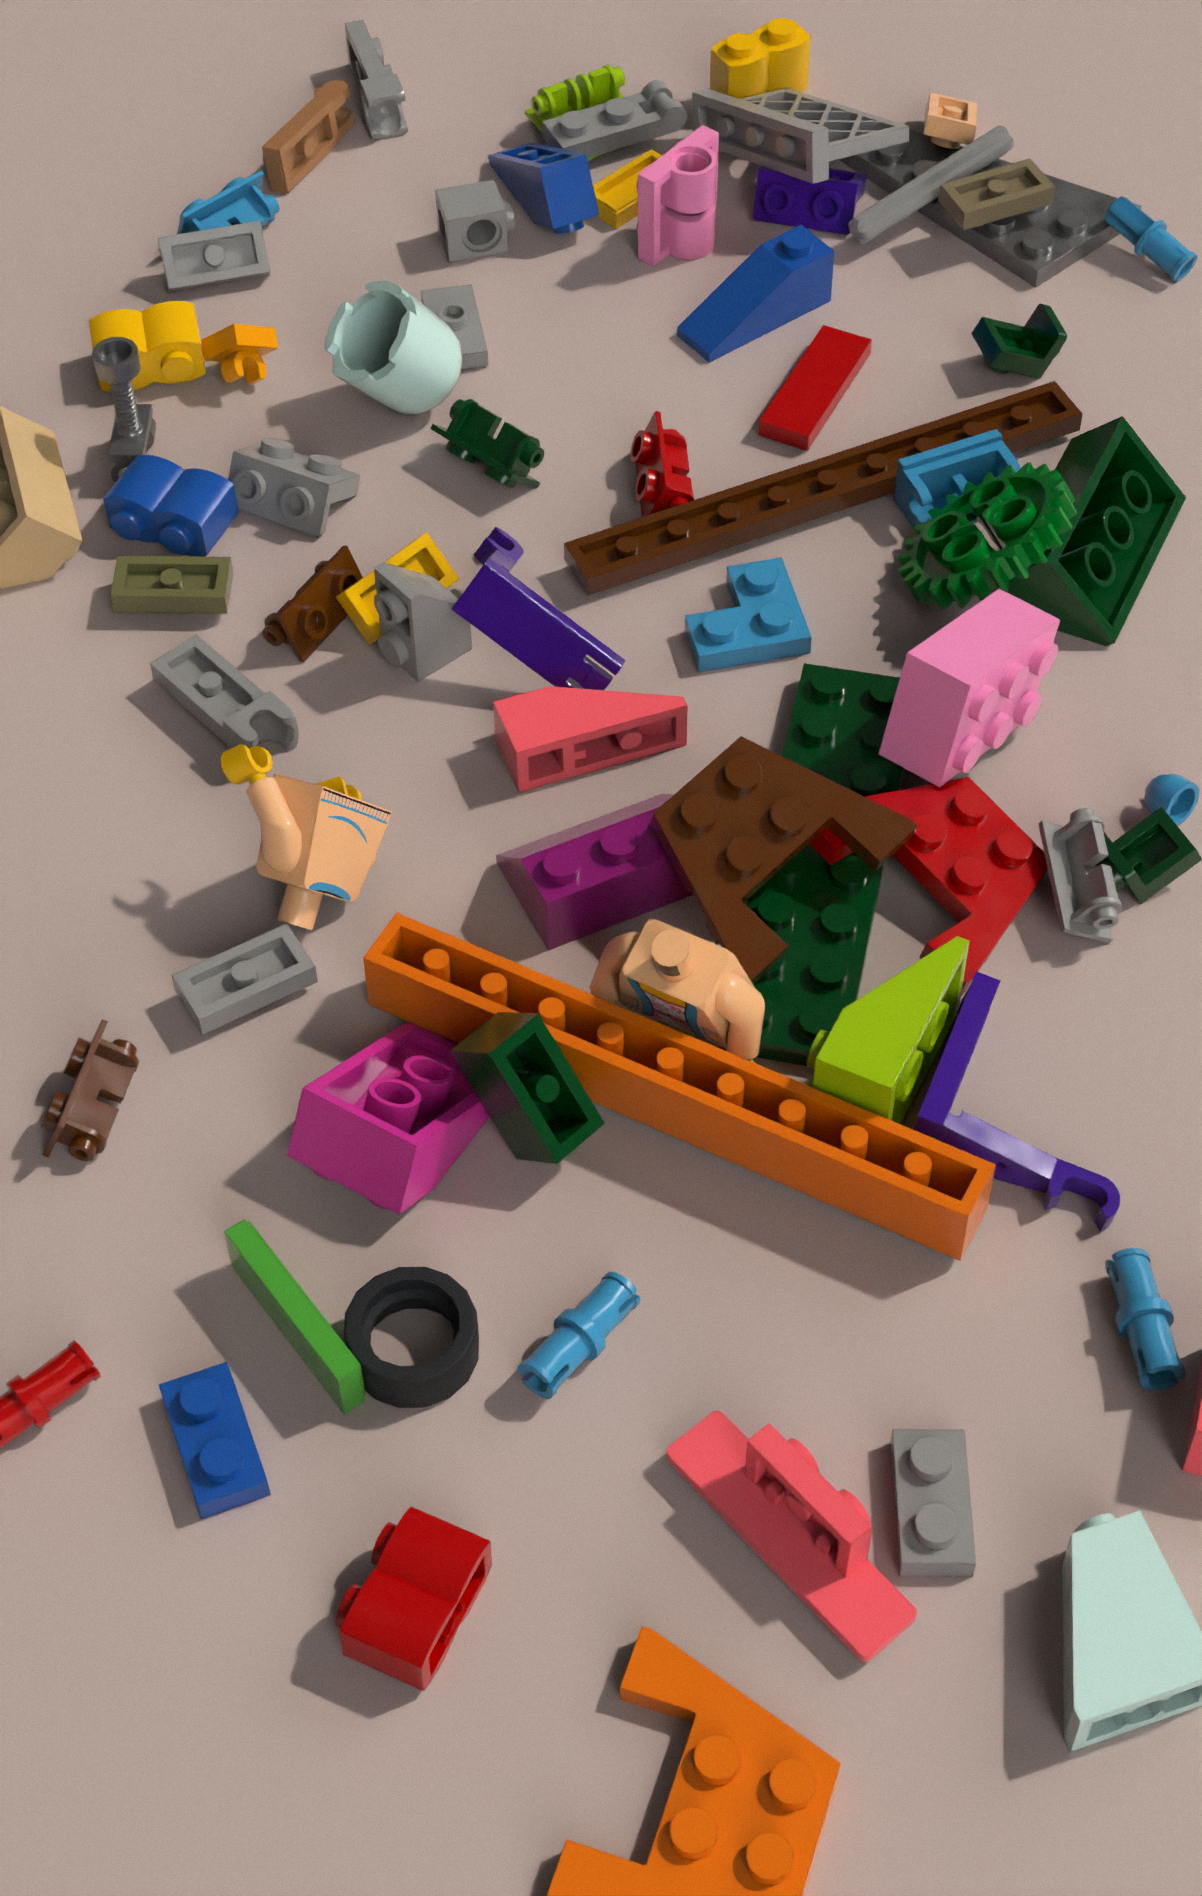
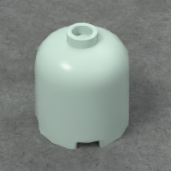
(394, 349)

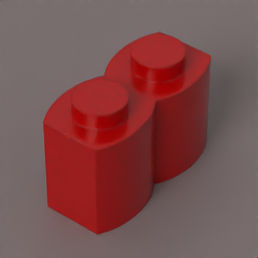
(413, 1597)

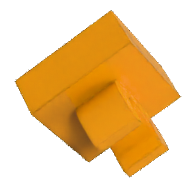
(240, 349)

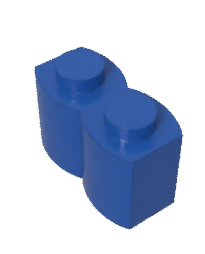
(171, 505)

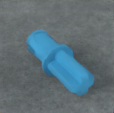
(1150, 238)

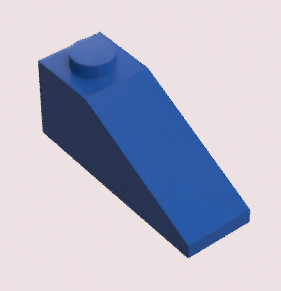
(548, 184)
(762, 294)

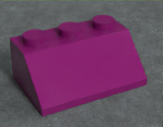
(593, 874)

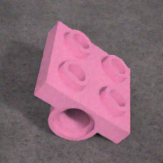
(679, 200)

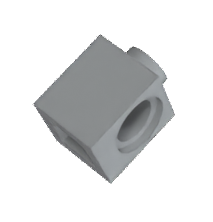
(473, 220)

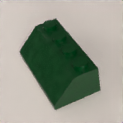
(1119, 528)

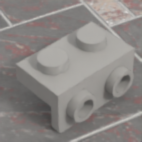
(289, 485)

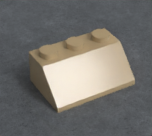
(35, 503)

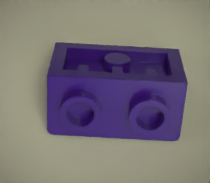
(816, 206)

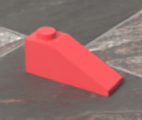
(579, 731)

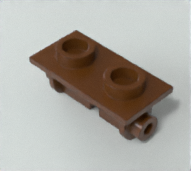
(314, 608)
(79, 1117)

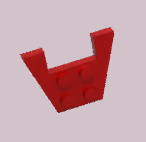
(965, 858)

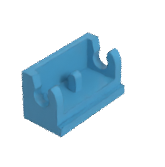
(931, 475)

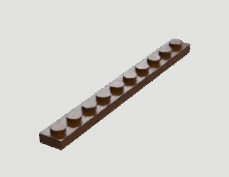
(804, 491)

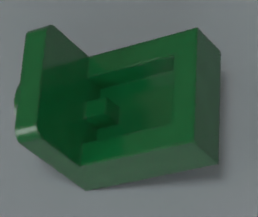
(1021, 348)
(1150, 856)

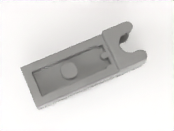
(378, 85)
(224, 697)

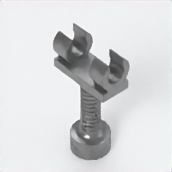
(134, 428)

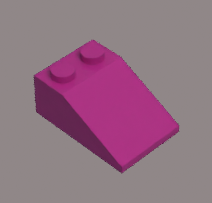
(389, 1118)

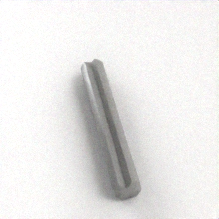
(927, 185)

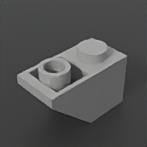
(418, 621)

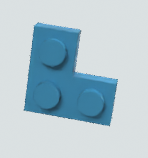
(761, 625)

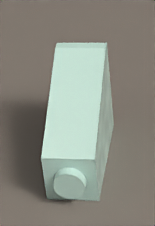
(1125, 1633)

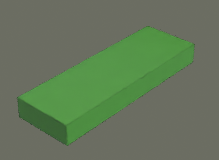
(295, 1316)

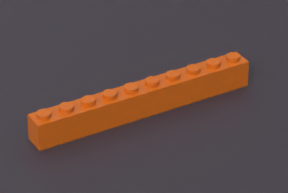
(694, 1089)

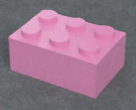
(969, 687)

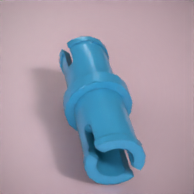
(1144, 1319)
(578, 1335)

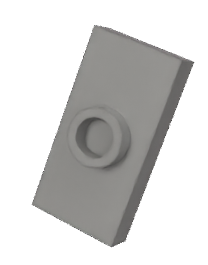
(460, 312)

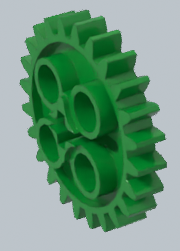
(1020, 515)

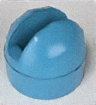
(1174, 794)

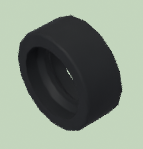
(413, 1289)

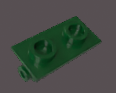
(472, 437)

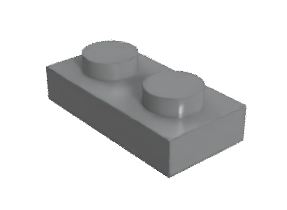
(214, 256)
(244, 978)
(932, 1502)

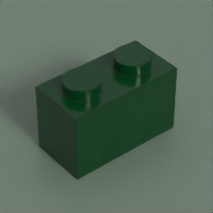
(527, 1087)

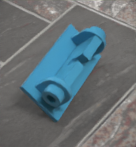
(237, 203)

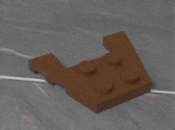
(746, 823)

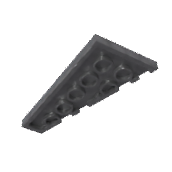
(1026, 244)

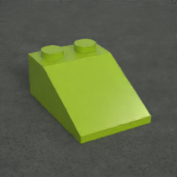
(892, 1035)

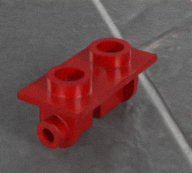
(660, 467)

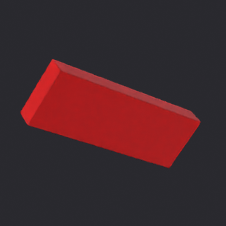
(814, 387)

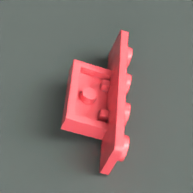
(797, 1526)

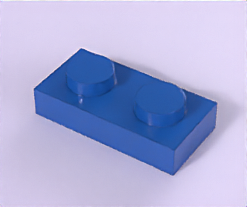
(214, 1440)

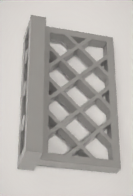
(792, 130)

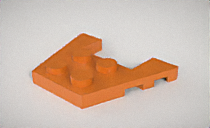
(741, 1802)

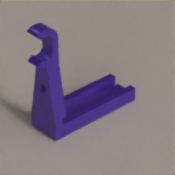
(531, 625)
(1014, 1159)

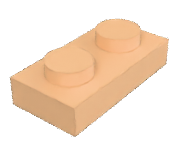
(950, 121)

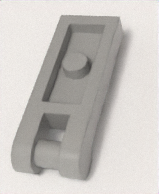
(617, 122)

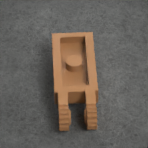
(308, 137)

